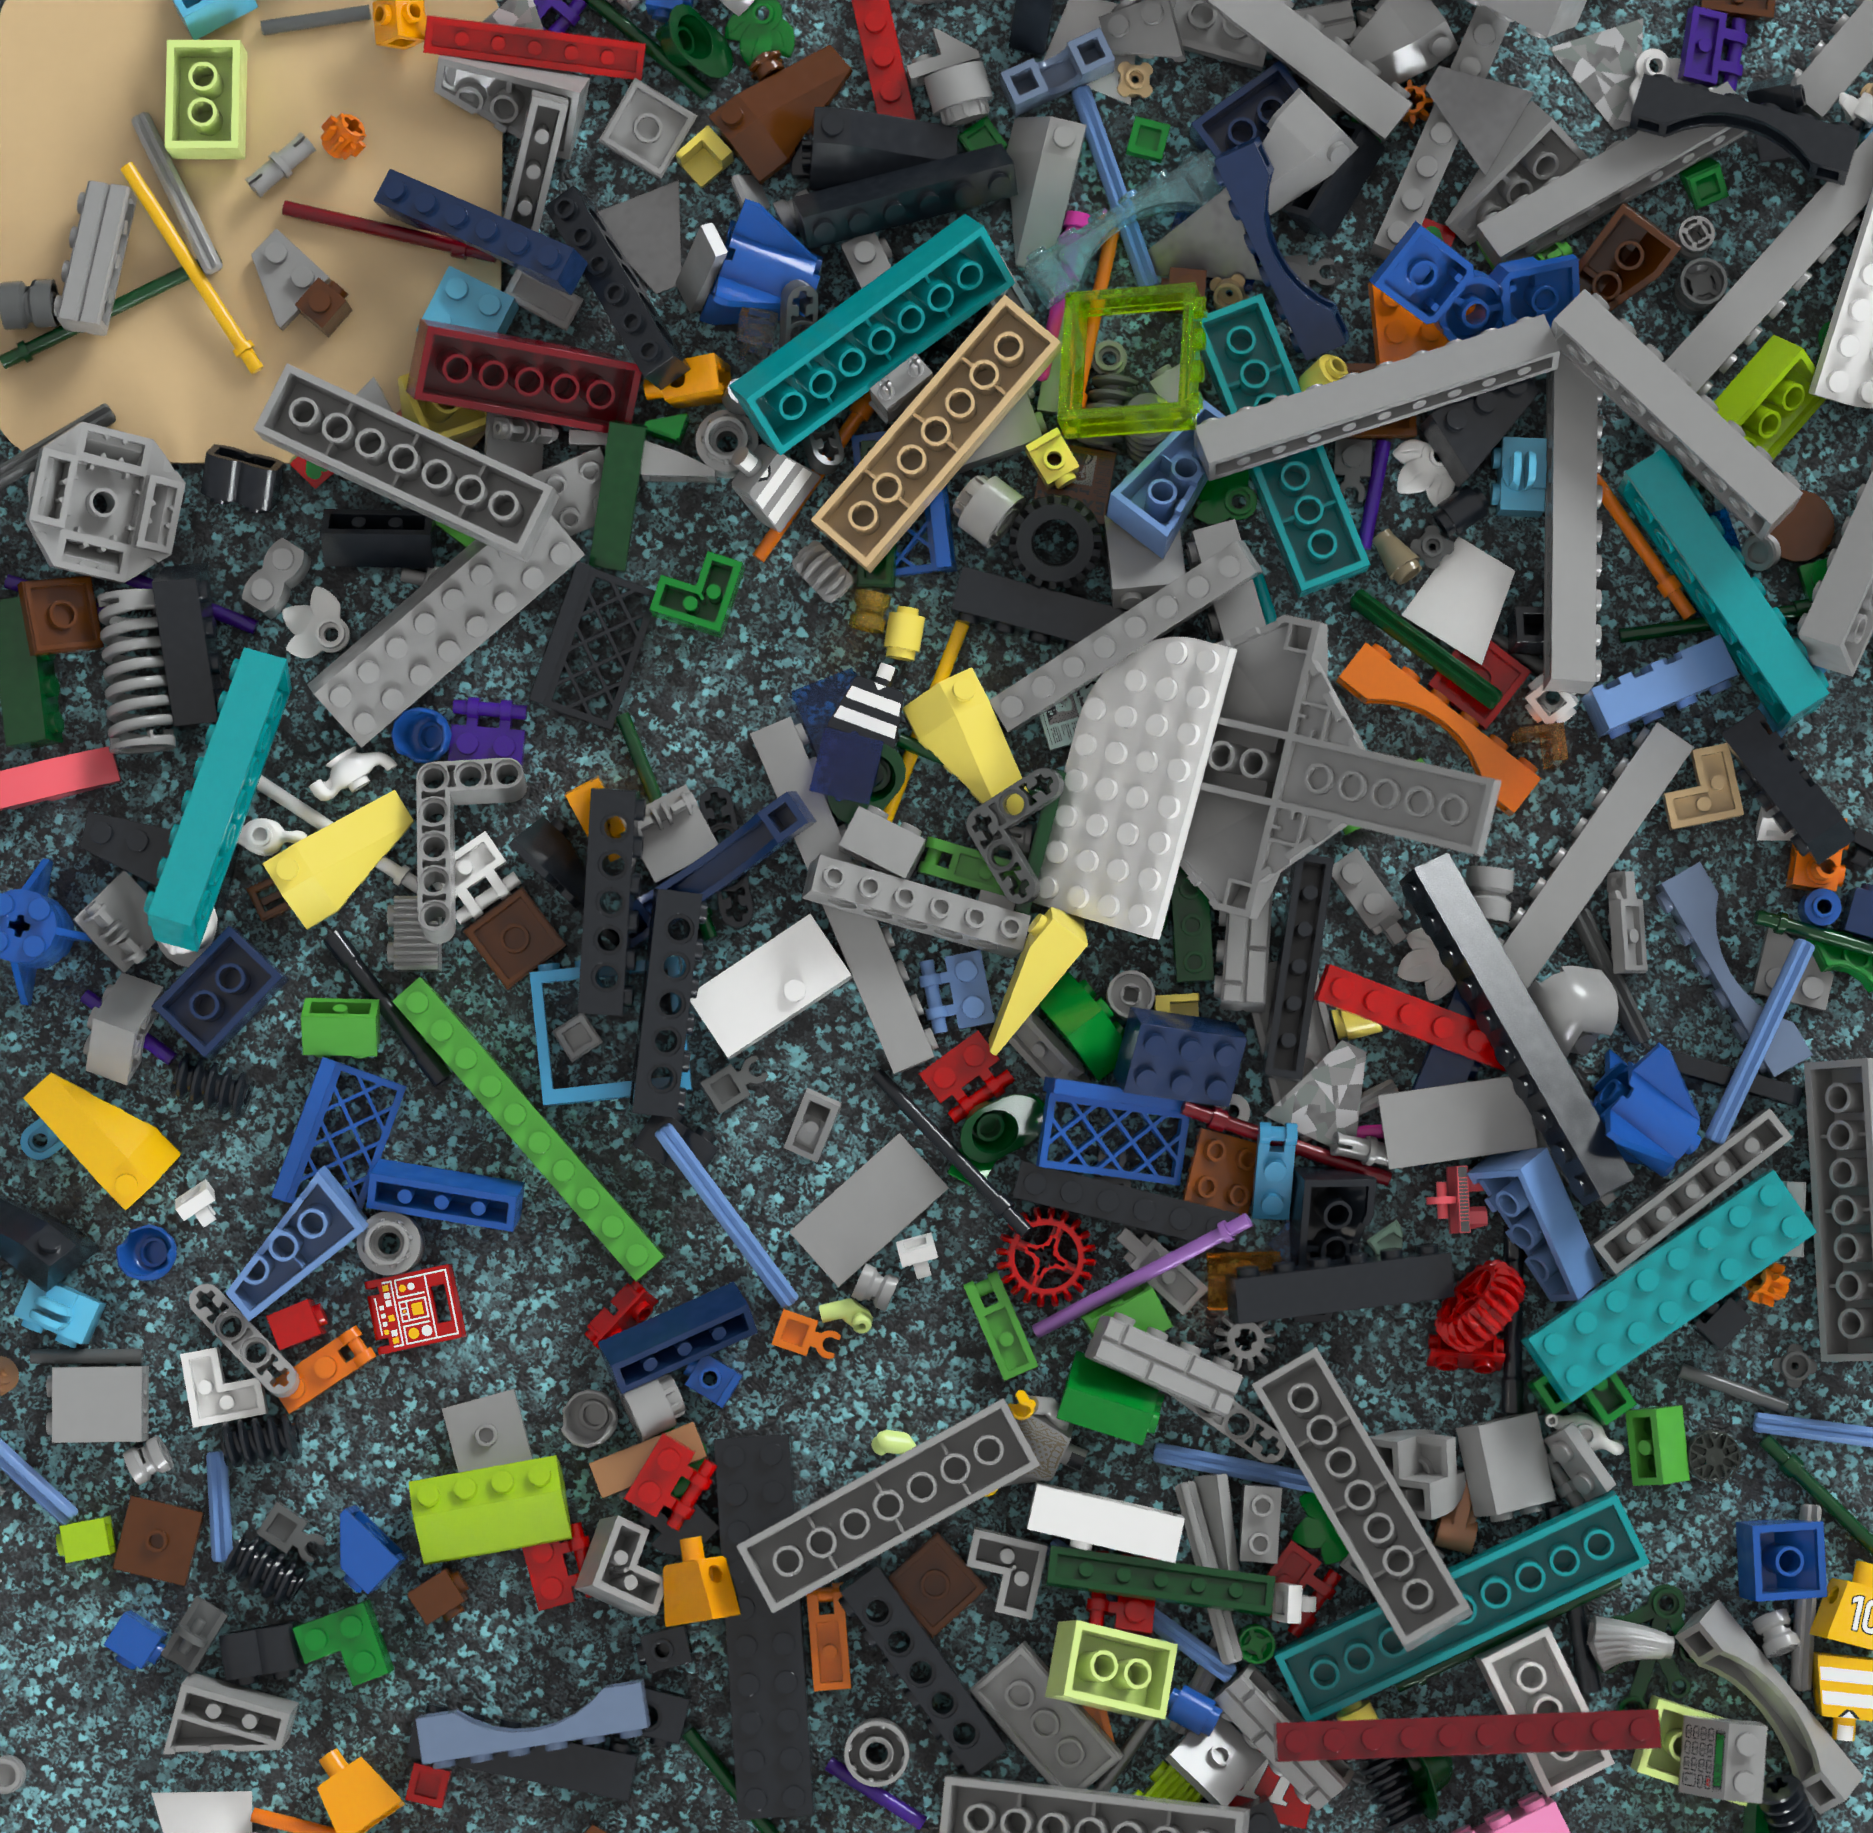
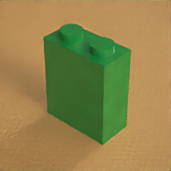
(1109, 1401)

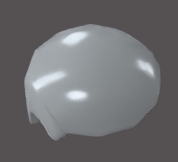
(589, 1418)

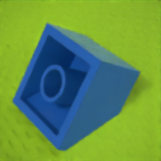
(366, 1551)
(1781, 1559)

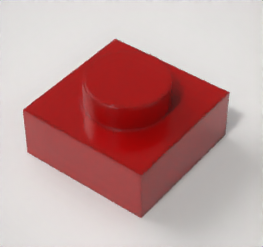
(428, 1785)

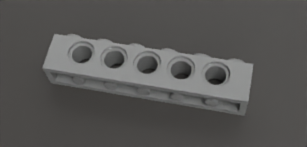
(916, 906)
(1689, 1191)

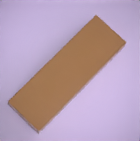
(619, 1470)

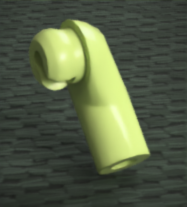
(850, 1312)
(892, 1442)

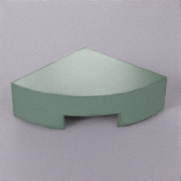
(1388, 1237)

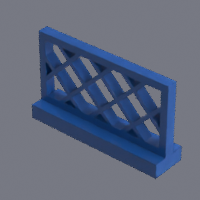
(937, 525)
(1111, 1098)
(312, 1119)

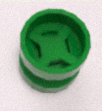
(1257, 1649)

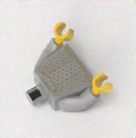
(1046, 1436)

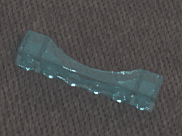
(1061, 267)

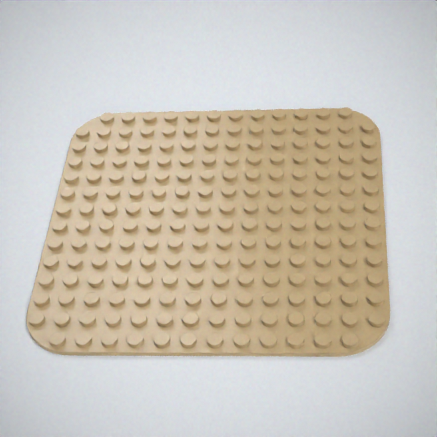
(166, 366)

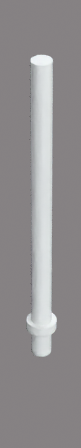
(400, 874)

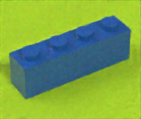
(445, 1195)

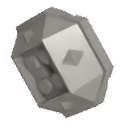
(140, 497)

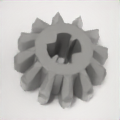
(822, 571)
(1254, 1346)

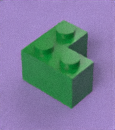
(704, 605)
(1084, 1024)
(1604, 1401)
(352, 1632)

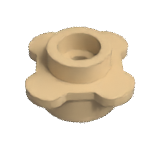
(1127, 87)
(1220, 286)

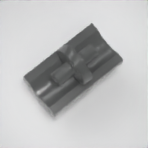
(195, 1634)

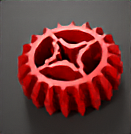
(1075, 1270)
(1480, 1306)

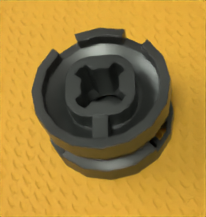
(1713, 1456)

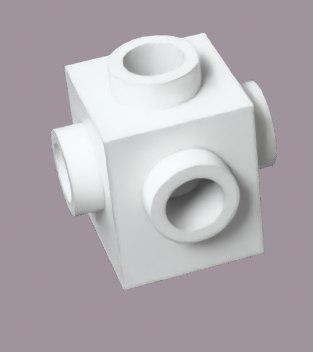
(1541, 709)

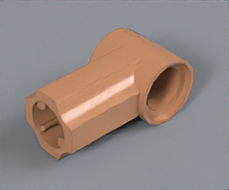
(1458, 1528)

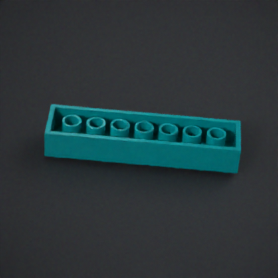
(872, 334)
(1296, 490)
(1723, 589)
(218, 799)
(1668, 1286)

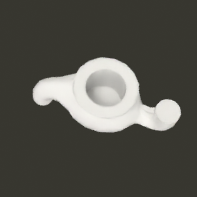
(350, 772)
(266, 836)
(1589, 1428)

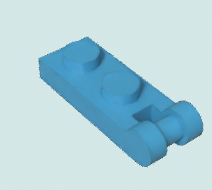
(1274, 1171)

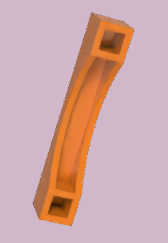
(1378, 681)

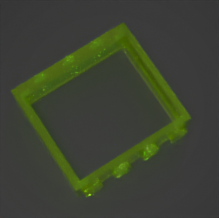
(1133, 418)

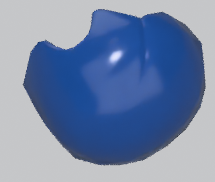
(421, 735)
(147, 1253)

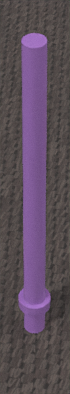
(1224, 1232)

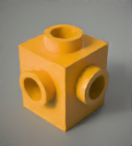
(399, 23)

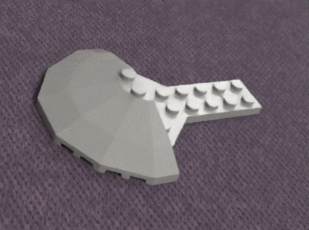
(1296, 773)

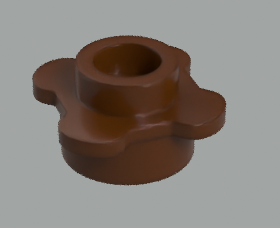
(766, 65)

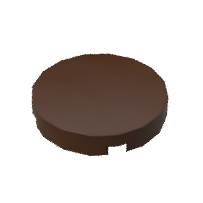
(1805, 530)

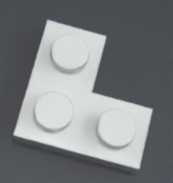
(213, 1399)

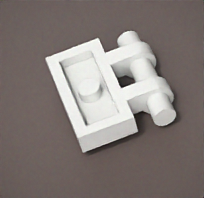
(474, 863)

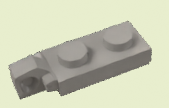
(1368, 896)
(1626, 924)
(1046, 1052)
(1176, 1285)

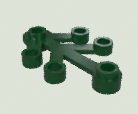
(1660, 1620)

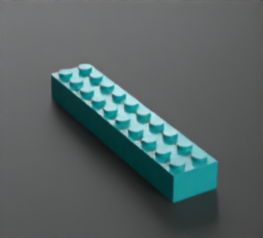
(1499, 1584)

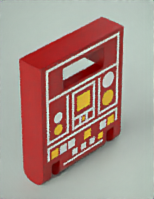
(408, 1312)

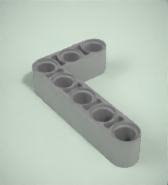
(442, 833)

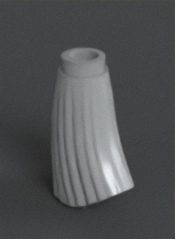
(1621, 1641)

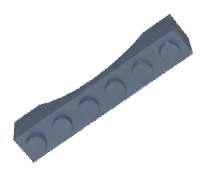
(1693, 905)
(456, 1735)

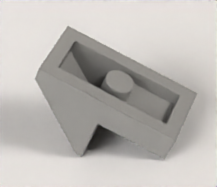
(950, 53)
(812, 1125)

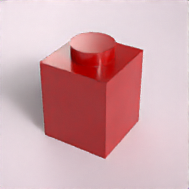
(297, 1323)

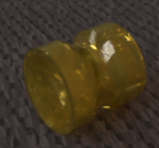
(869, 611)

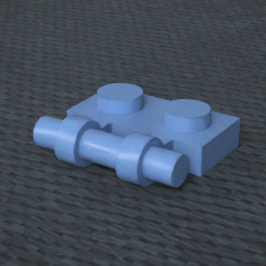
(968, 989)

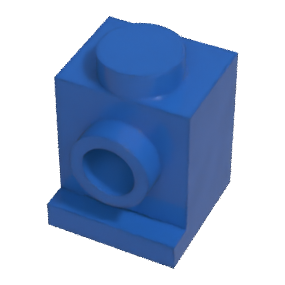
(726, 1379)

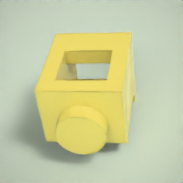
(1048, 444)

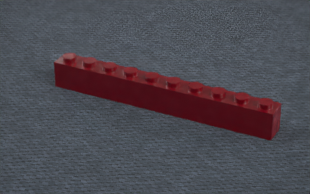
(1467, 1735)

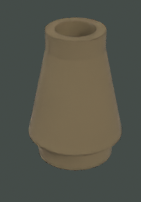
(1397, 558)

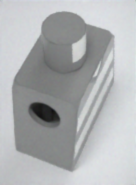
(771, 484)

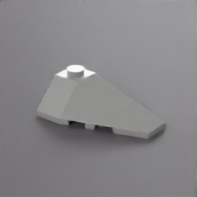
(1400, 41)
(504, 92)
(1302, 148)
(1527, 160)
(1045, 167)

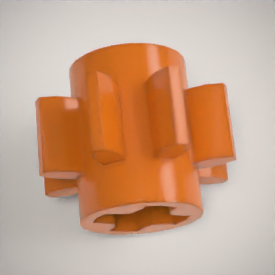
(1419, 99)
(343, 136)
(1768, 1285)

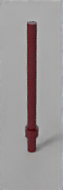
(385, 230)
(1220, 1120)

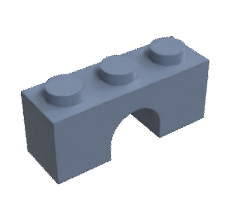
(1037, 83)

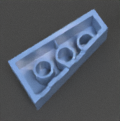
(1161, 489)
(1659, 687)
(1540, 1220)
(307, 1236)

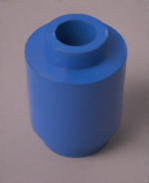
(1808, 907)
(1193, 1710)

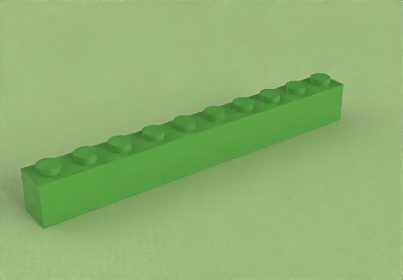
(529, 1129)

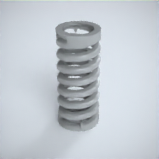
(121, 742)

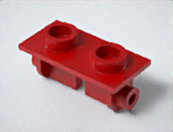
(633, 1307)
(1482, 1360)

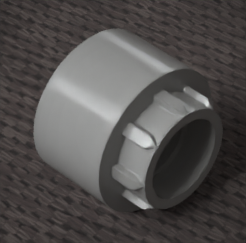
(959, 93)
(713, 429)
(987, 509)
(411, 1243)
(653, 1406)
(871, 1772)

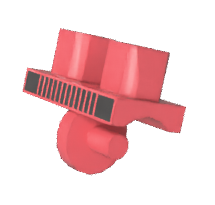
(1454, 1204)

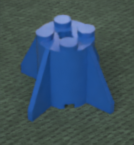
(757, 267)
(49, 933)
(1648, 1110)

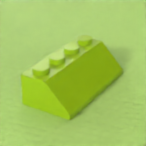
(1771, 395)
(490, 1510)

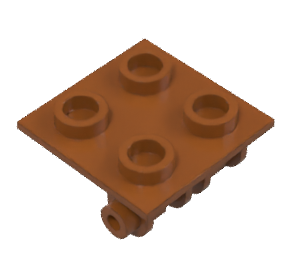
(1221, 1172)

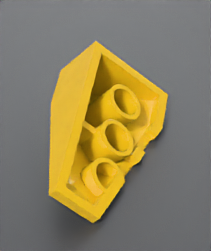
(110, 1143)

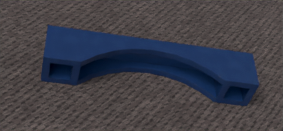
(510, 242)
(1313, 318)
(732, 857)

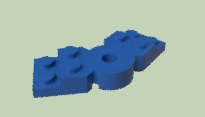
(1442, 285)

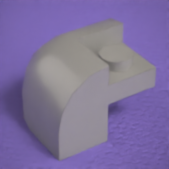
(1576, 1007)
(1423, 1469)

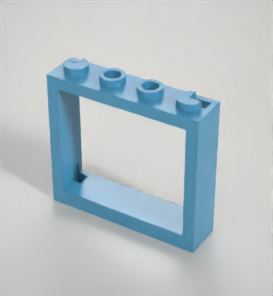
(554, 1097)

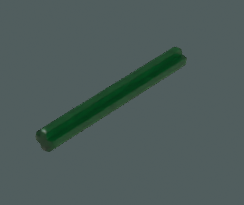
(1426, 649)

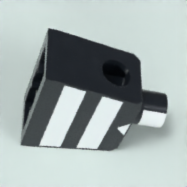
(871, 707)

